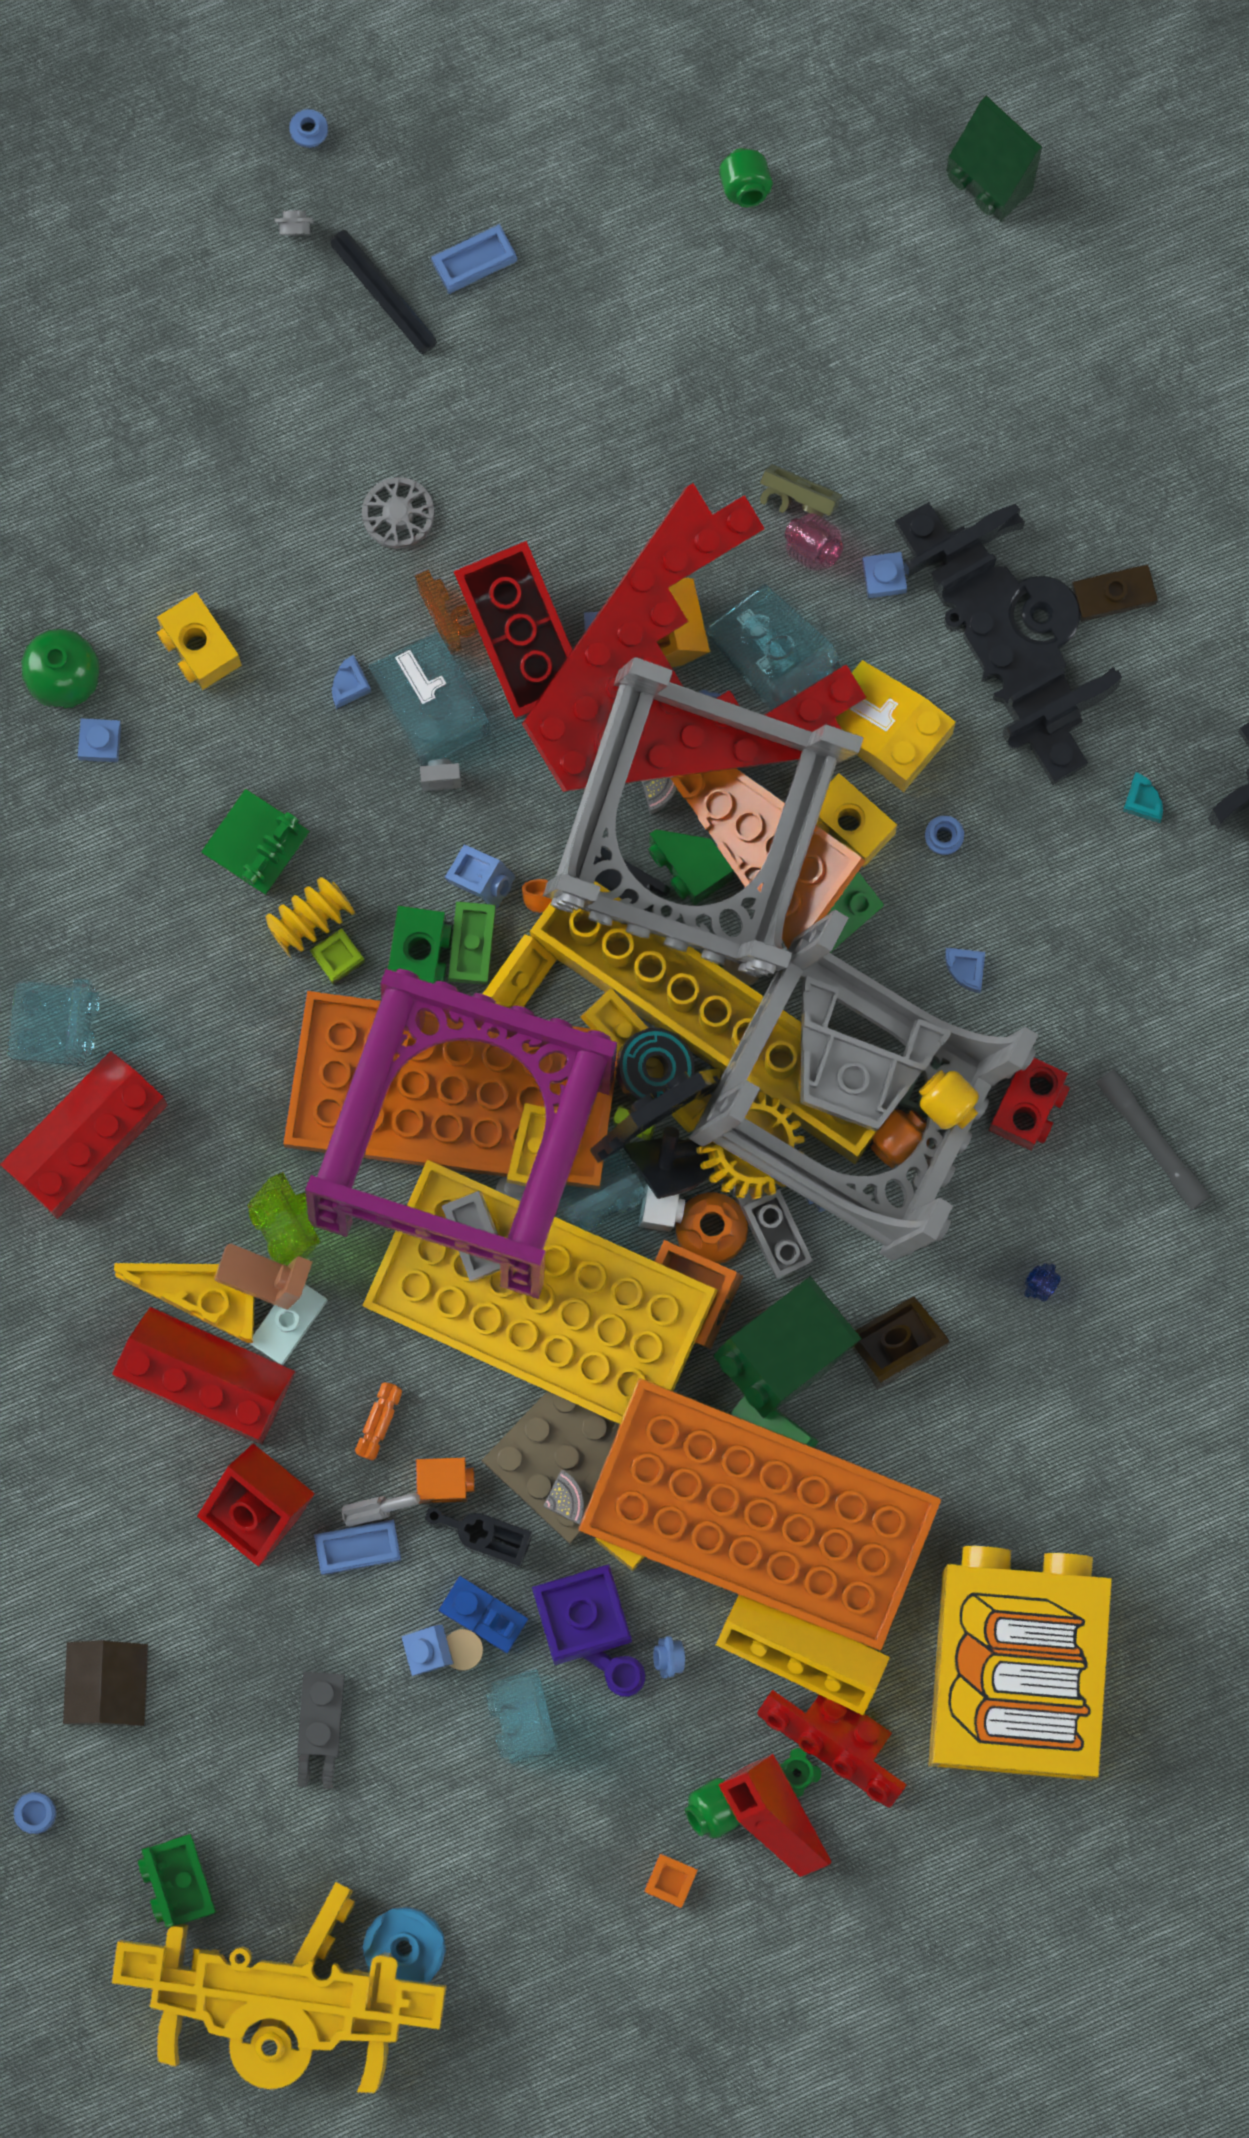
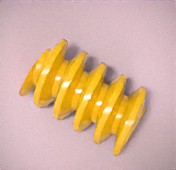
(308, 915)

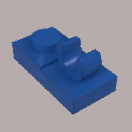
(483, 1614)

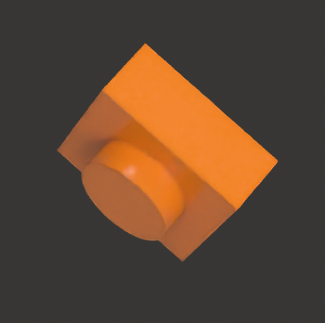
(670, 1880)

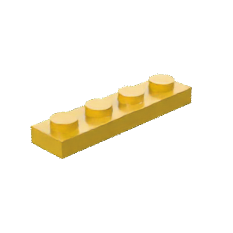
(619, 1022)
(318, 1941)

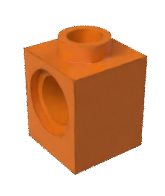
(444, 1480)

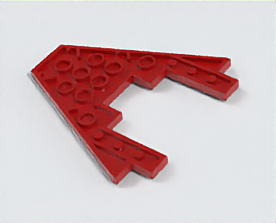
(640, 611)

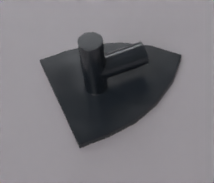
(669, 1163)

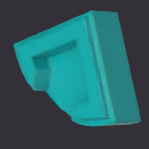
(1143, 799)

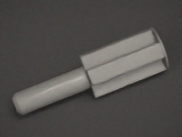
(376, 1508)

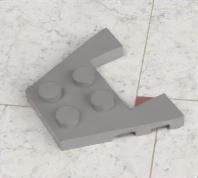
(852, 1075)

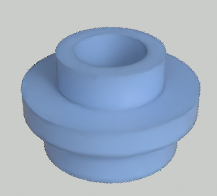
(311, 138)
(948, 824)

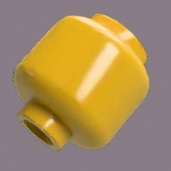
(949, 1100)

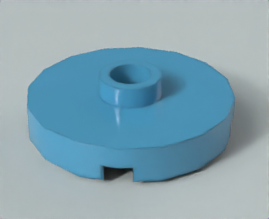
(417, 1929)

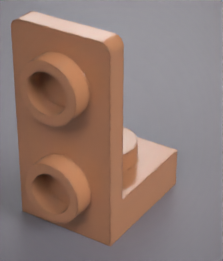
(262, 1276)

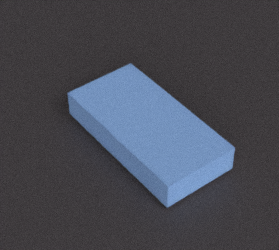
(474, 259)
(357, 1547)

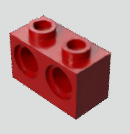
(1022, 1099)

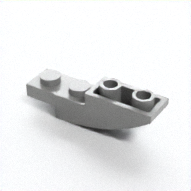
(775, 1232)

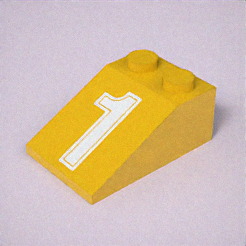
(896, 726)

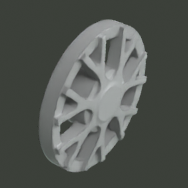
(398, 512)

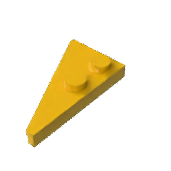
(194, 1292)

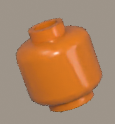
(898, 1137)

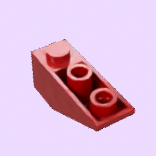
(774, 1815)

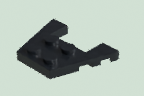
(652, 1110)

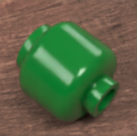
(745, 177)
(709, 1811)

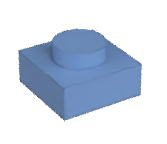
(884, 575)
(99, 740)
(427, 1650)

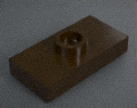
(1115, 592)

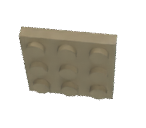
(544, 1442)

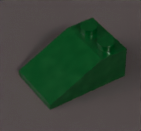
(994, 160)

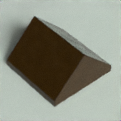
(898, 1342)
(105, 1683)

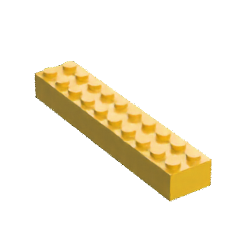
(696, 1003)

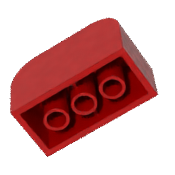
(515, 623)

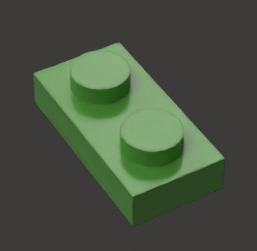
(472, 943)

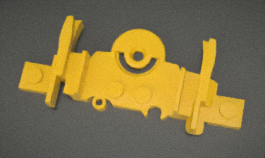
(316, 2009)

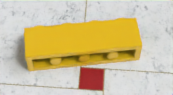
(804, 1653)

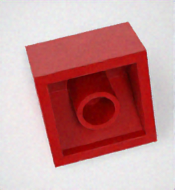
(255, 1504)

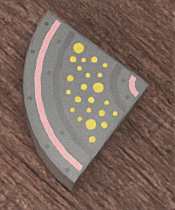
(658, 793)
(566, 1498)

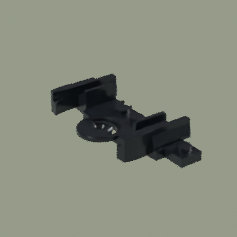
(985, 603)

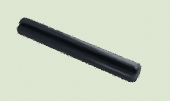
(383, 291)

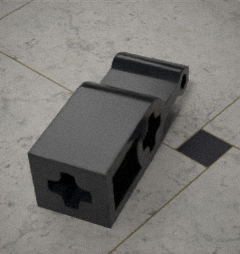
(495, 1529)

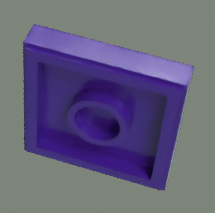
(581, 1614)

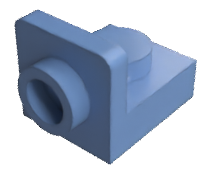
(481, 875)

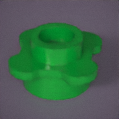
(808, 1772)

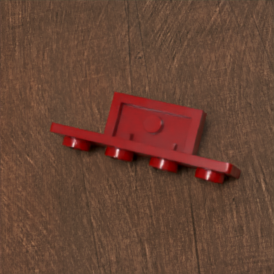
(839, 1739)

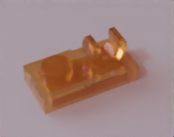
(434, 597)

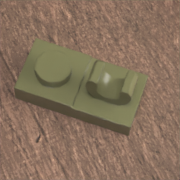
(789, 485)

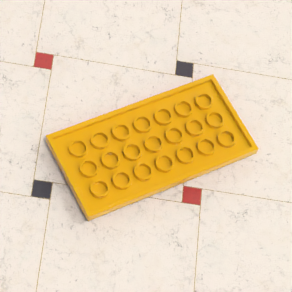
(586, 1338)

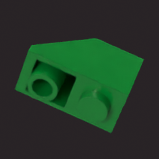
(693, 862)

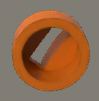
(533, 895)

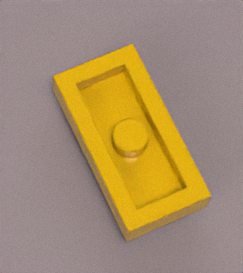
(520, 973)
(527, 1143)

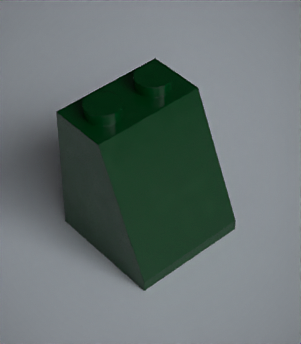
(787, 1347)

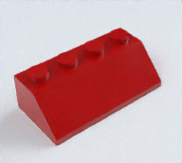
(84, 1134)
(203, 1375)

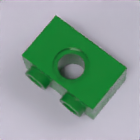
(420, 927)

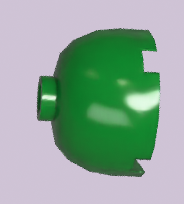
(60, 668)

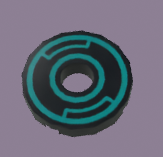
(648, 1044)

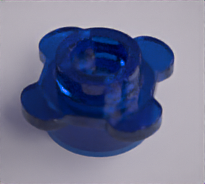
(1042, 1282)

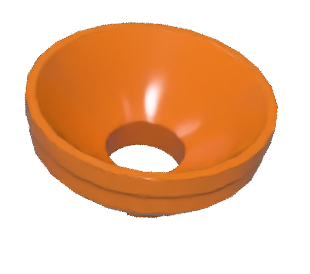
(719, 1247)

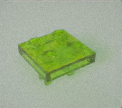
(283, 1220)

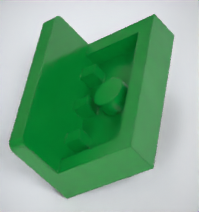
(177, 1882)

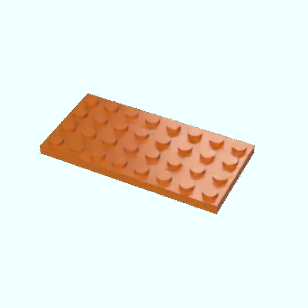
(444, 1105)
(759, 1514)

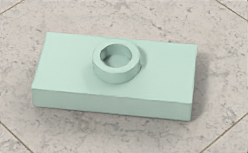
(285, 1328)

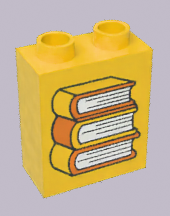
(1020, 1666)

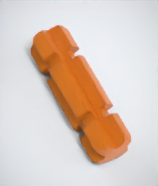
(378, 1421)

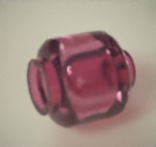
(813, 542)

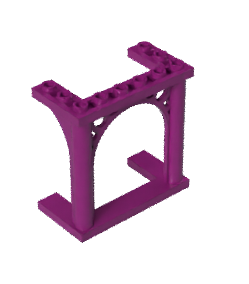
(402, 1007)

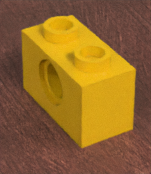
(190, 620)
(874, 825)

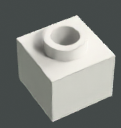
(660, 1213)

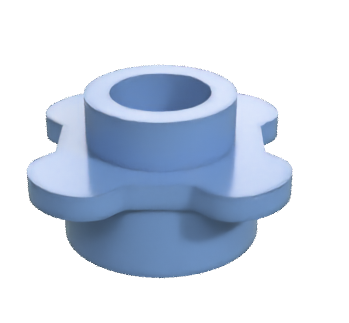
(669, 1657)

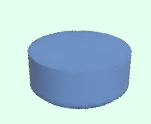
(35, 1813)

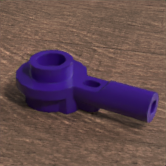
(623, 1675)

